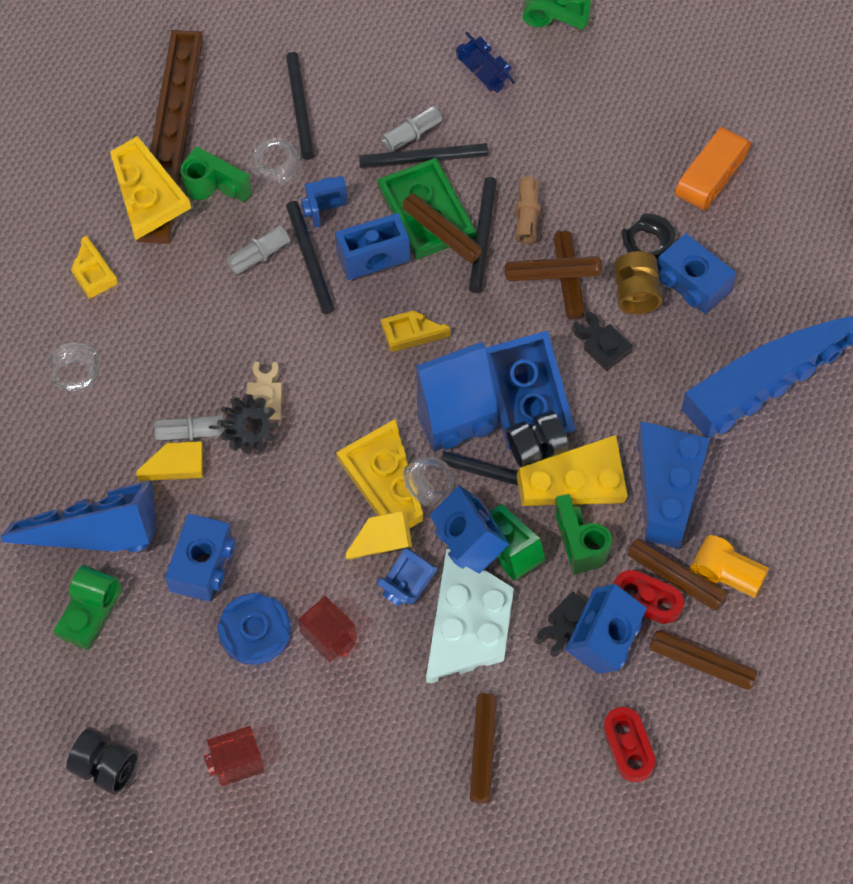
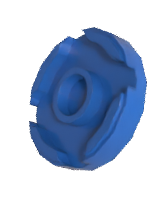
(254, 629)

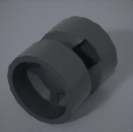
(539, 439)
(99, 759)

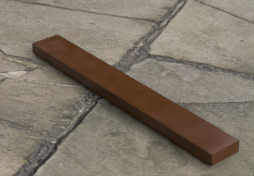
(175, 112)

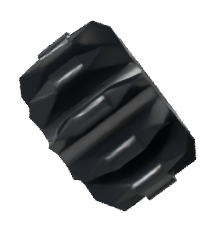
(235, 419)

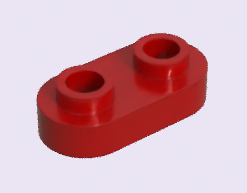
(651, 594)
(629, 746)

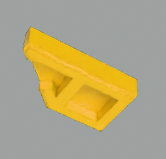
(91, 270)
(411, 330)
(174, 461)
(381, 535)

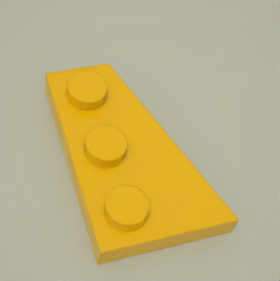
(146, 188)
(377, 470)
(587, 473)

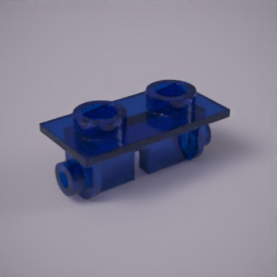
(493, 71)

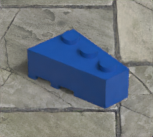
(669, 479)

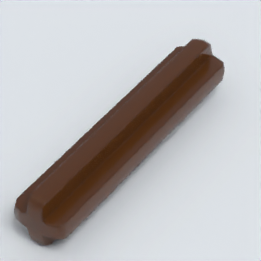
(442, 228)
(553, 268)
(570, 286)
(676, 574)
(703, 660)
(483, 748)

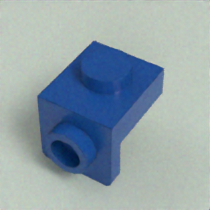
(322, 196)
(407, 578)

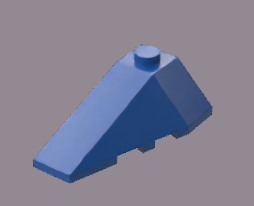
(112, 524)

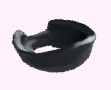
(650, 224)

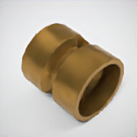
(637, 283)

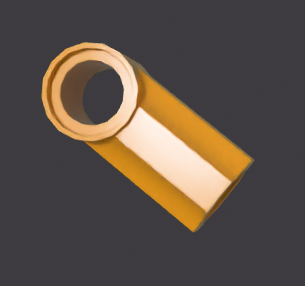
(719, 562)

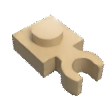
(267, 388)

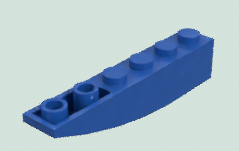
(764, 374)

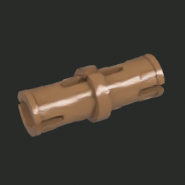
(527, 210)

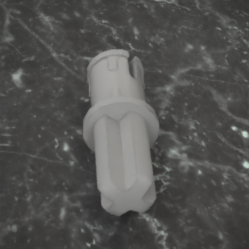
(411, 129)
(258, 250)
(187, 428)

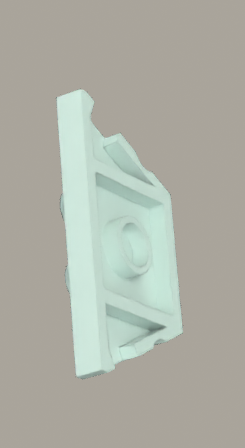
(469, 621)

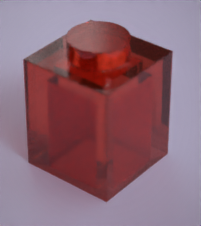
(328, 629)
(234, 756)

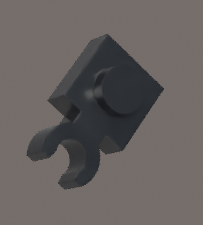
(604, 344)
(564, 620)

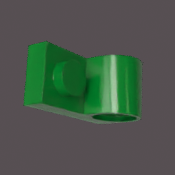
(541, 12)
(213, 174)
(577, 535)
(524, 546)
(91, 601)

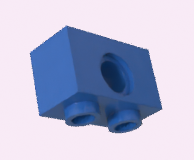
(372, 246)
(690, 258)
(468, 530)
(199, 538)
(592, 642)

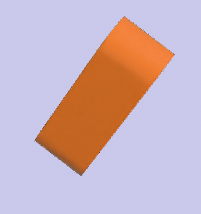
(712, 168)

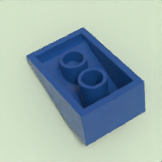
(527, 381)
(456, 397)

